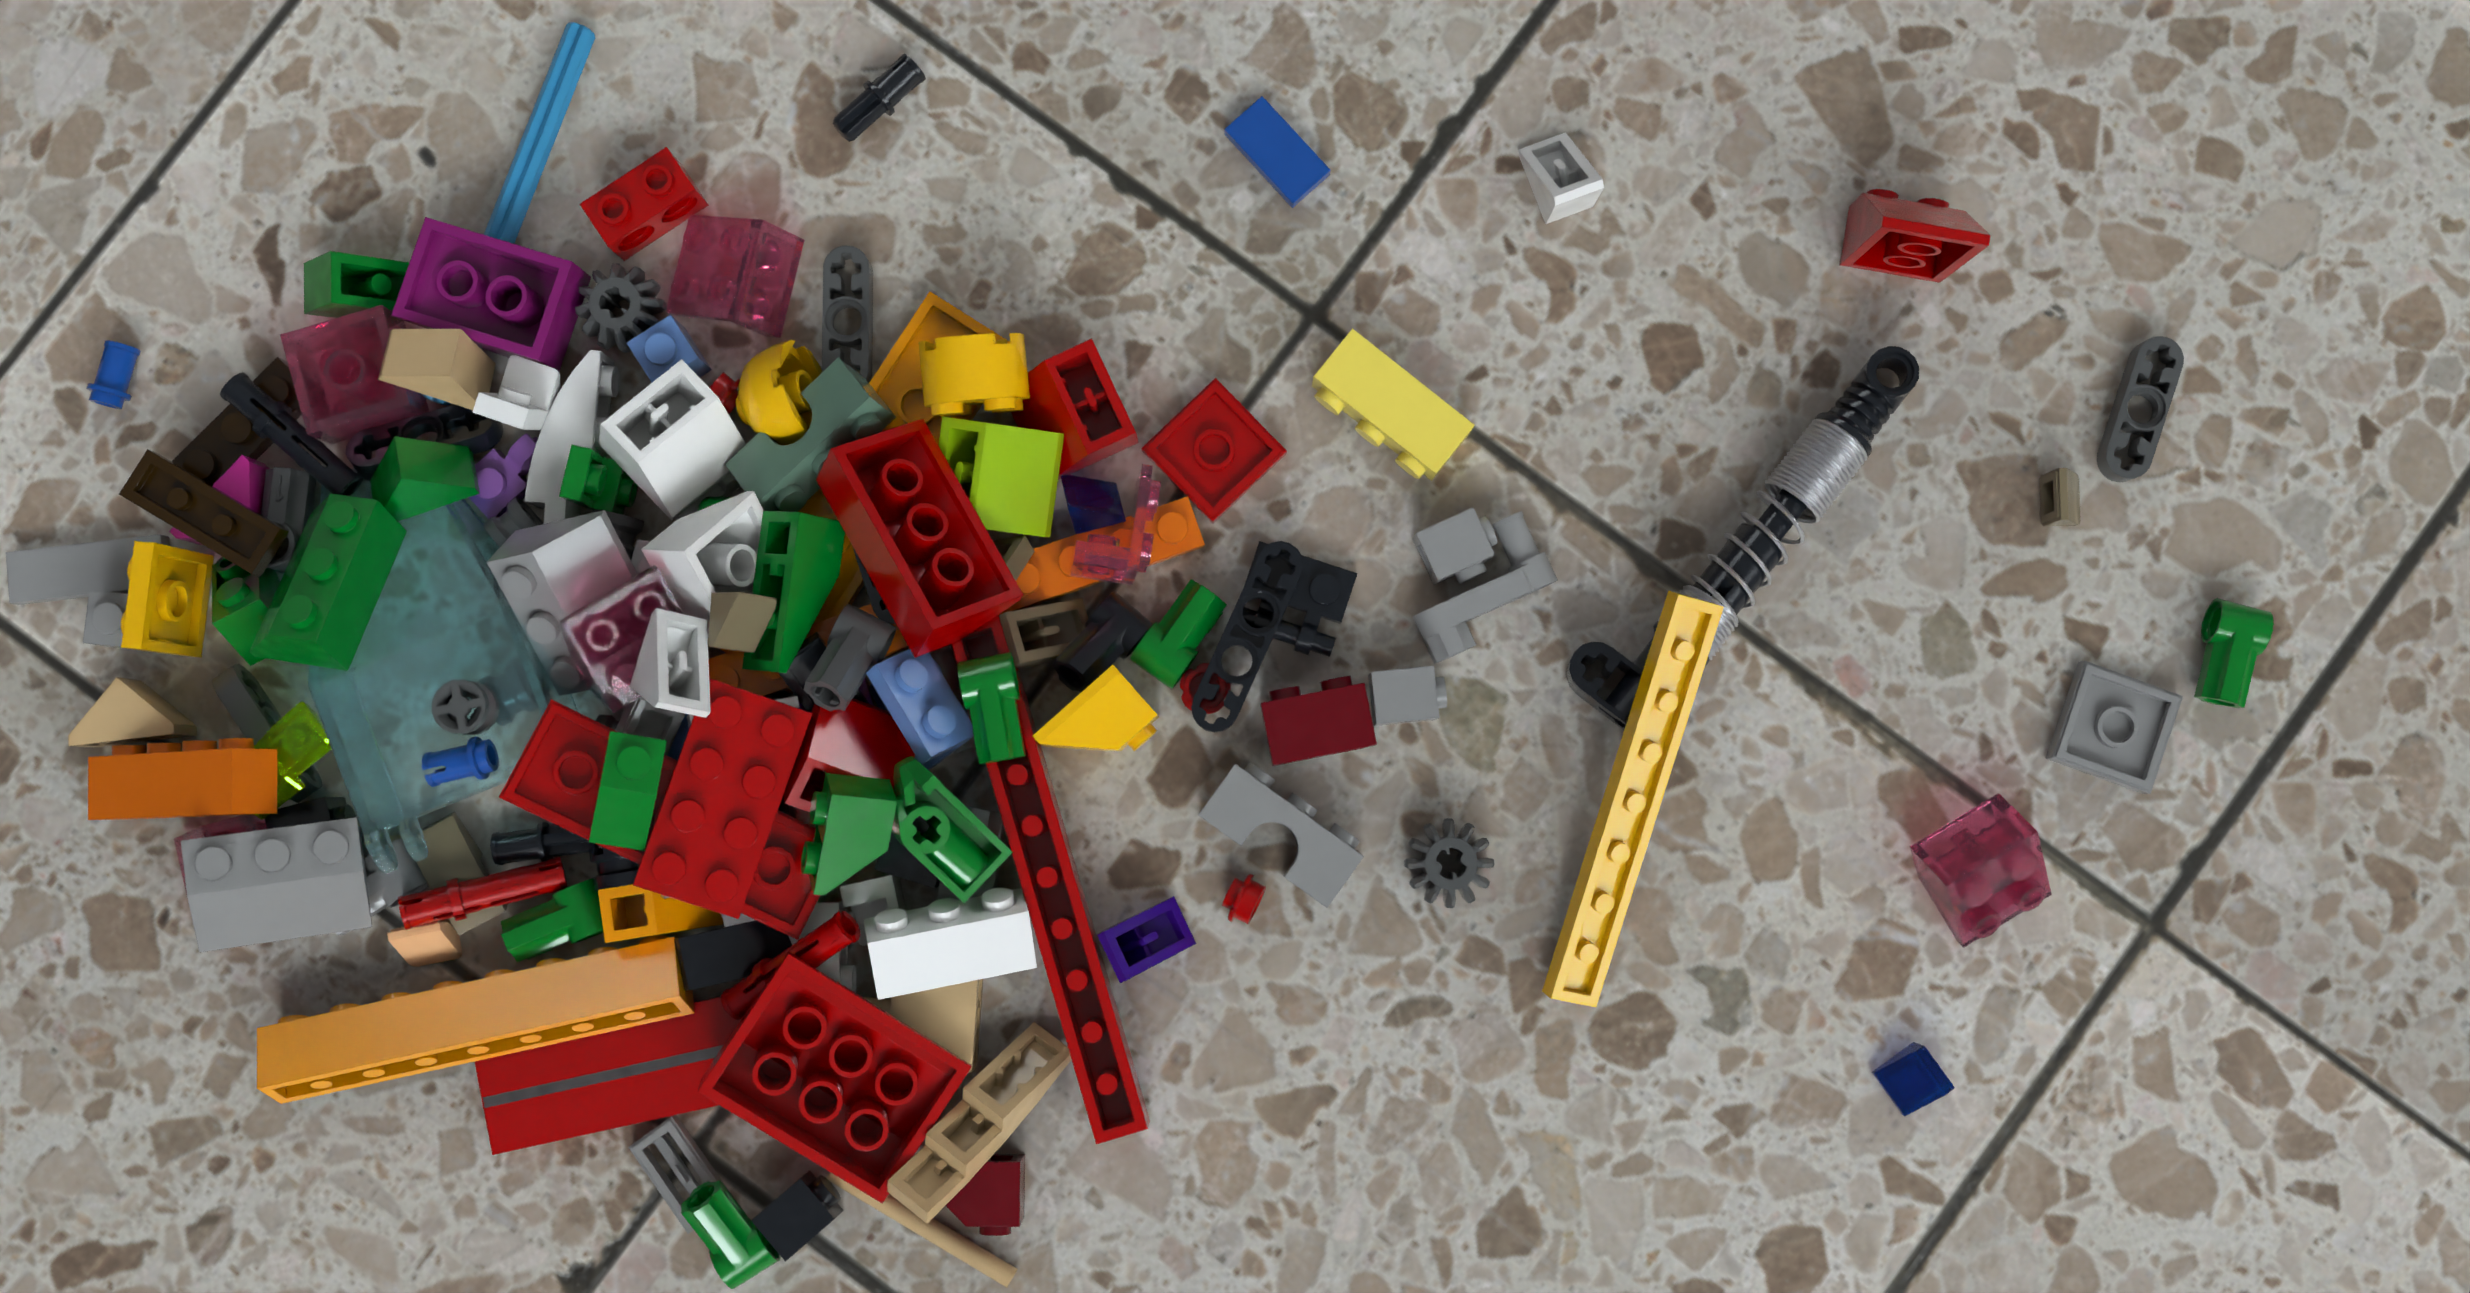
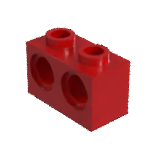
(644, 204)

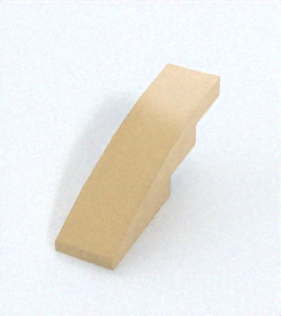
(980, 1123)

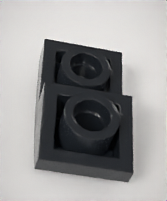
(727, 953)

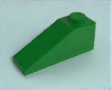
(799, 567)

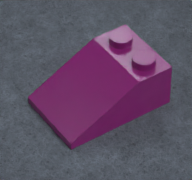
(493, 291)

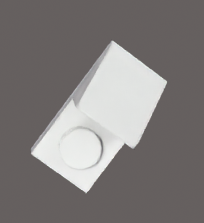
(523, 396)

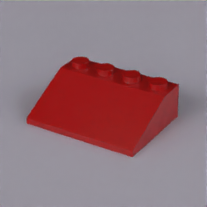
(833, 1077)

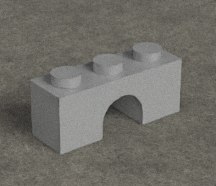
(1322, 856)

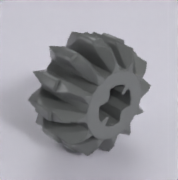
(608, 294)
(1465, 857)

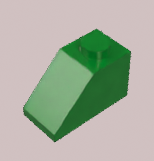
(350, 283)
(627, 790)

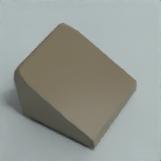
(2060, 498)
(739, 620)

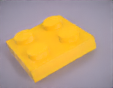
(166, 600)

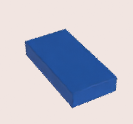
(1277, 152)

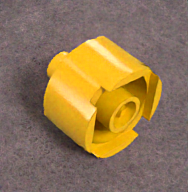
(974, 372)

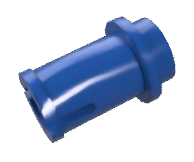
(114, 375)
(473, 759)

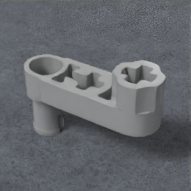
(1445, 624)

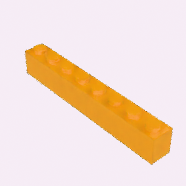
(471, 1020)

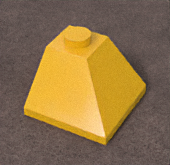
(1101, 718)

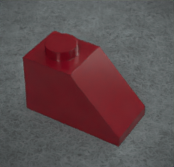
(993, 1196)

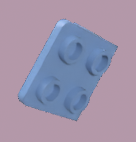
(921, 705)

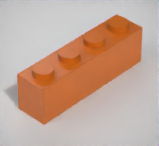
(184, 782)

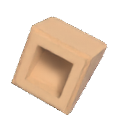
(427, 943)

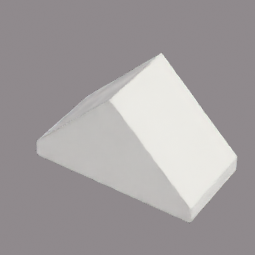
(1560, 177)
(674, 664)

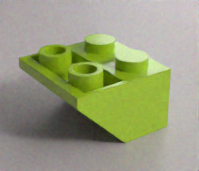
(1005, 472)

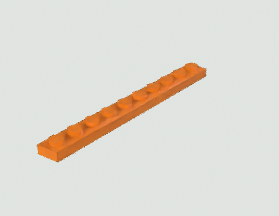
(1041, 580)

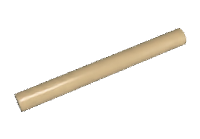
(937, 1234)

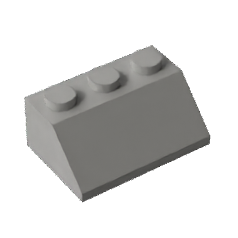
(553, 573)
(276, 884)

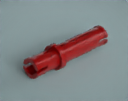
(472, 895)
(813, 949)

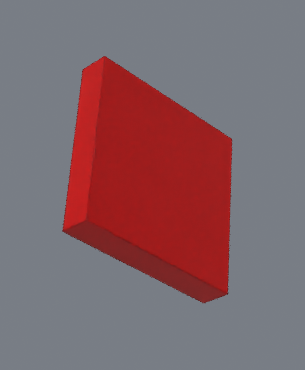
(1214, 450)

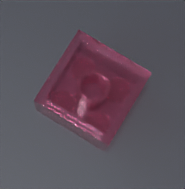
(338, 373)

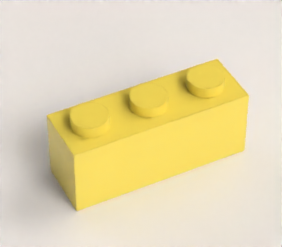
(1390, 406)

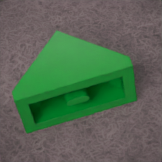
(423, 476)

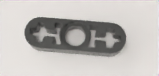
(860, 284)
(2138, 370)
(256, 715)

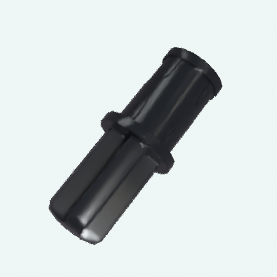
(879, 97)
(537, 843)

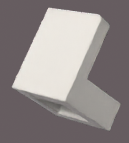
(872, 897)

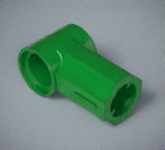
(2234, 640)
(1172, 644)
(991, 692)
(568, 917)
(732, 1238)

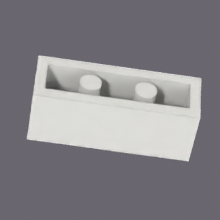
(950, 942)

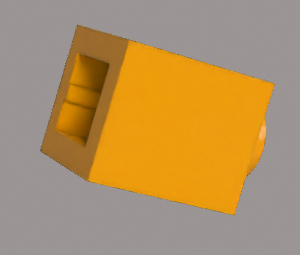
(638, 913)

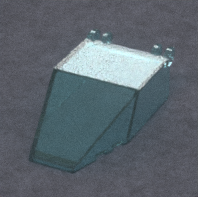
(430, 626)

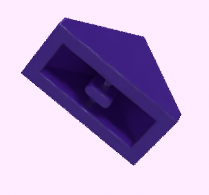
(1146, 939)

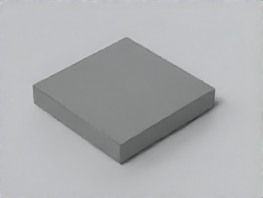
(2114, 727)

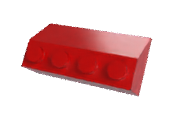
(917, 535)

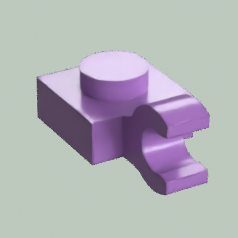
(503, 477)

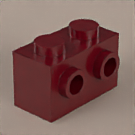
(1317, 722)

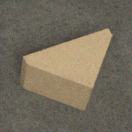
(437, 364)
(130, 714)

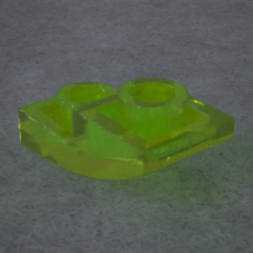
(299, 744)

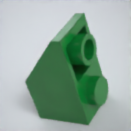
(241, 604)
(851, 828)

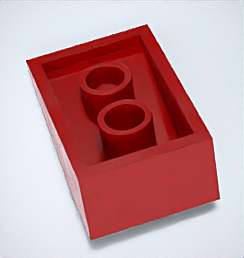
(1909, 237)

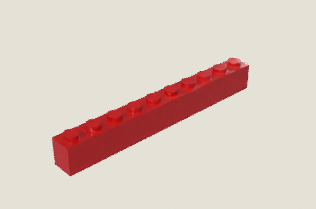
(1062, 921)

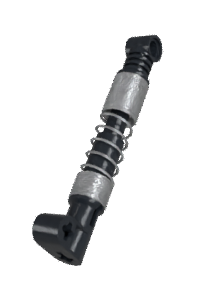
(1799, 491)

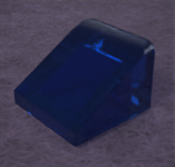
(1092, 503)
(1913, 1079)

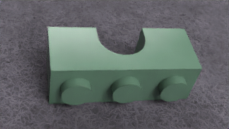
(842, 412)

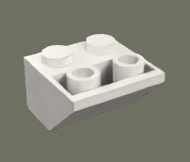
(673, 439)

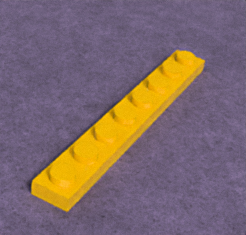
(1632, 799)

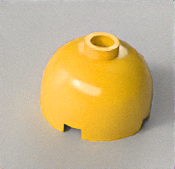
(772, 389)

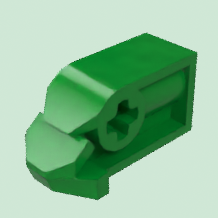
(956, 844)

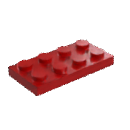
(723, 800)

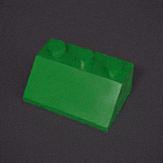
(331, 584)

